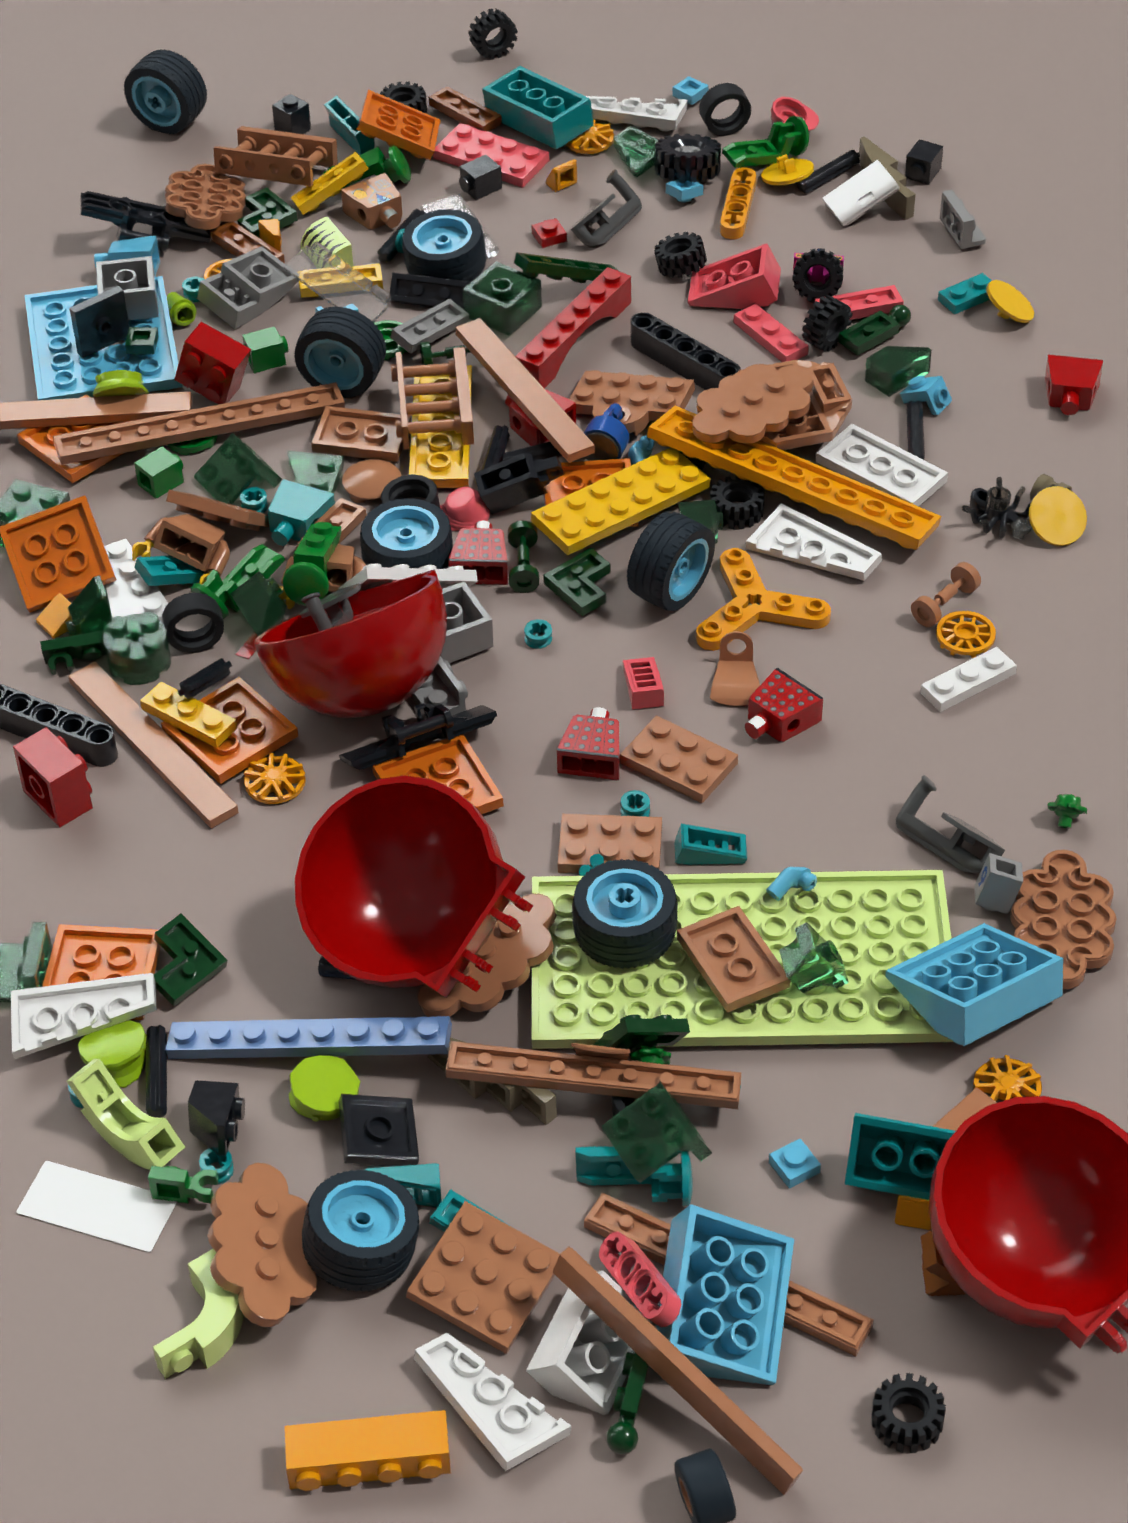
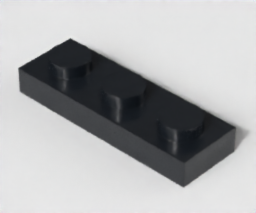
(425, 290)

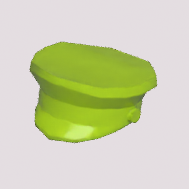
(119, 383)
(119, 1049)
(319, 1084)

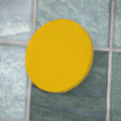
(787, 171)
(1009, 302)
(1057, 516)

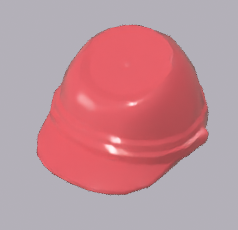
(786, 107)
(465, 508)

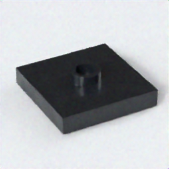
(100, 321)
(378, 1130)

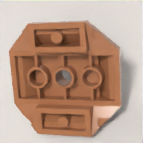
(828, 409)

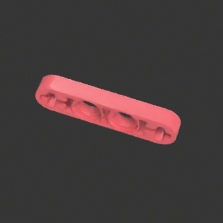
(641, 1275)

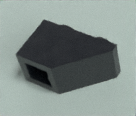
(215, 1113)

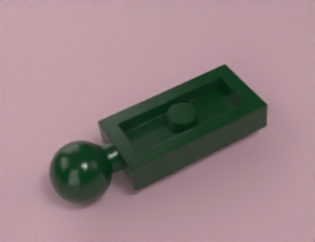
(874, 329)
(622, 1436)

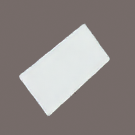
(96, 1206)

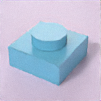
(690, 90)
(684, 191)
(794, 1163)

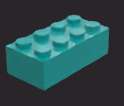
(539, 107)

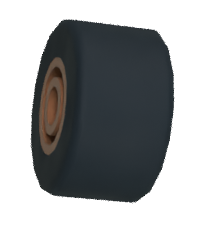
(705, 1488)

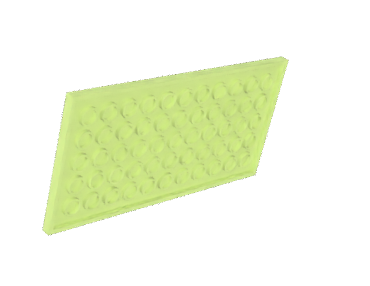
(868, 916)

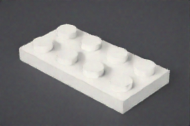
(881, 465)

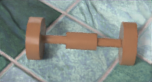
(927, 610)

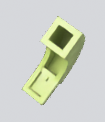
(126, 1128)
(210, 1333)

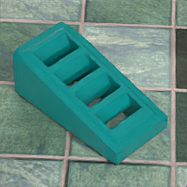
(691, 847)
(420, 1180)

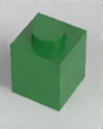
(266, 349)
(159, 472)

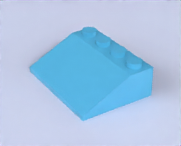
(978, 982)
(730, 1294)

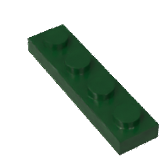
(557, 268)

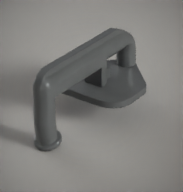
(612, 224)
(335, 605)
(937, 842)

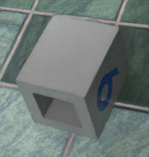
(998, 883)

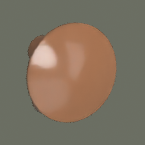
(368, 478)

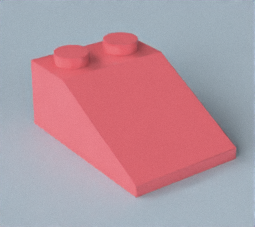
(737, 281)

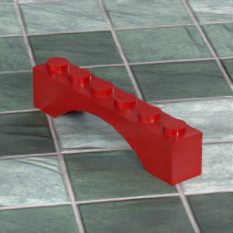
(602, 298)

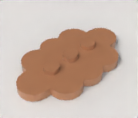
(205, 197)
(753, 403)
(1066, 914)
(509, 953)
(260, 1245)

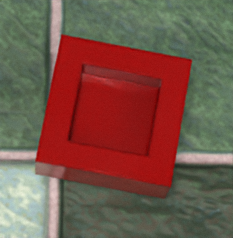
(549, 232)

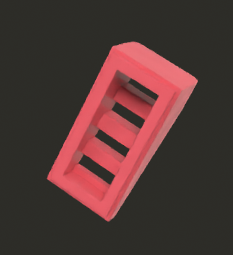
(644, 689)

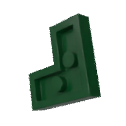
(266, 206)
(575, 580)
(193, 960)
(637, 1032)

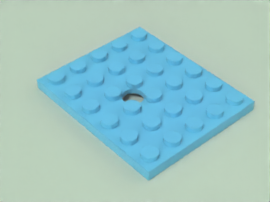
(65, 374)

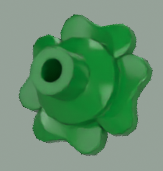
(1067, 808)
(652, 1055)

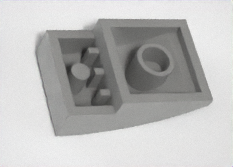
(246, 287)

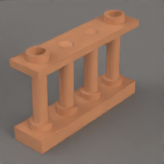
(275, 156)
(456, 386)

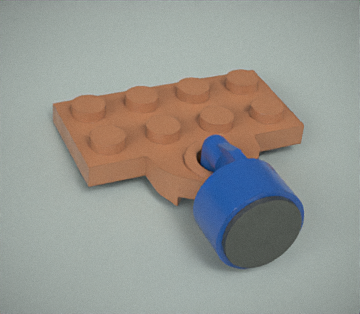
(625, 405)

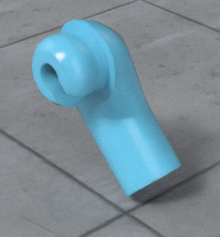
(641, 449)
(792, 878)

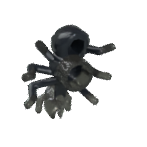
(996, 506)

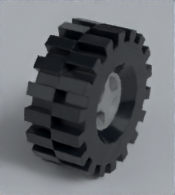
(687, 158)

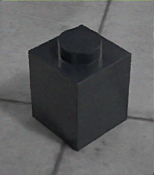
(291, 115)
(923, 161)
(480, 177)

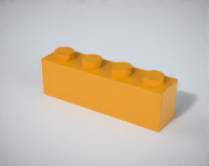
(367, 1450)

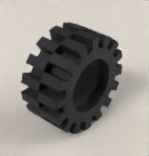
(485, 25)
(407, 94)
(680, 254)
(812, 259)
(826, 323)
(743, 491)
(912, 1393)

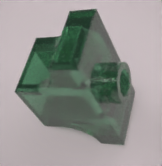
(812, 961)

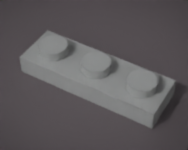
(429, 325)

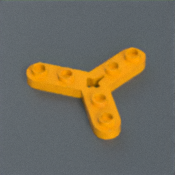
(773, 606)

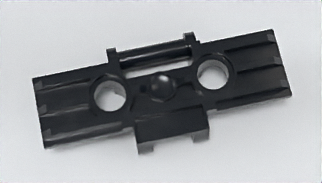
(127, 212)
(432, 722)

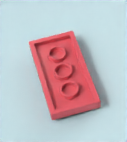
(517, 160)

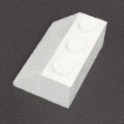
(581, 1355)

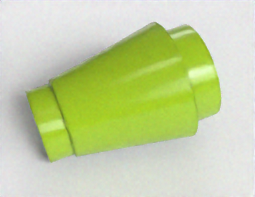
(180, 309)

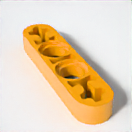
(740, 203)

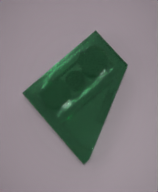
(636, 150)
(316, 469)

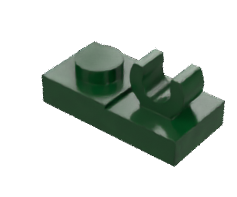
(64, 649)

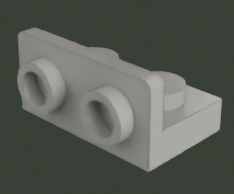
(959, 221)
(443, 689)

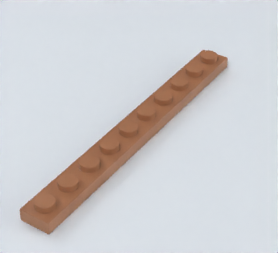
(196, 423)

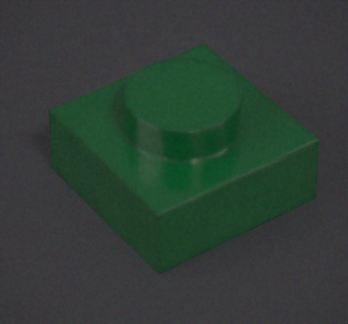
(141, 340)

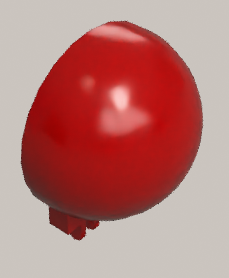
(366, 661)
(404, 885)
(1038, 1216)

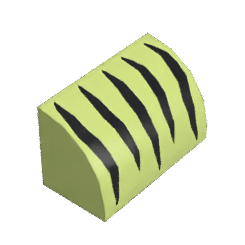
(329, 236)

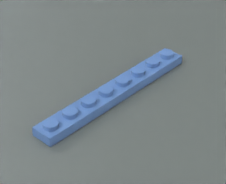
(309, 1037)

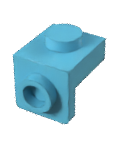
(928, 389)

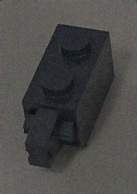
(516, 481)

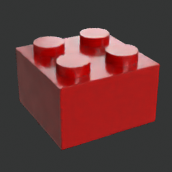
(212, 364)
(53, 776)

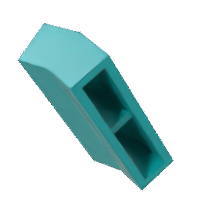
(345, 123)

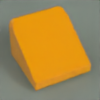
(562, 176)
(271, 233)
(54, 616)
(912, 1212)

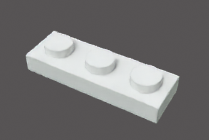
(968, 679)

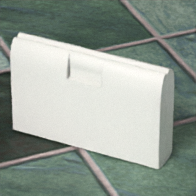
(861, 193)

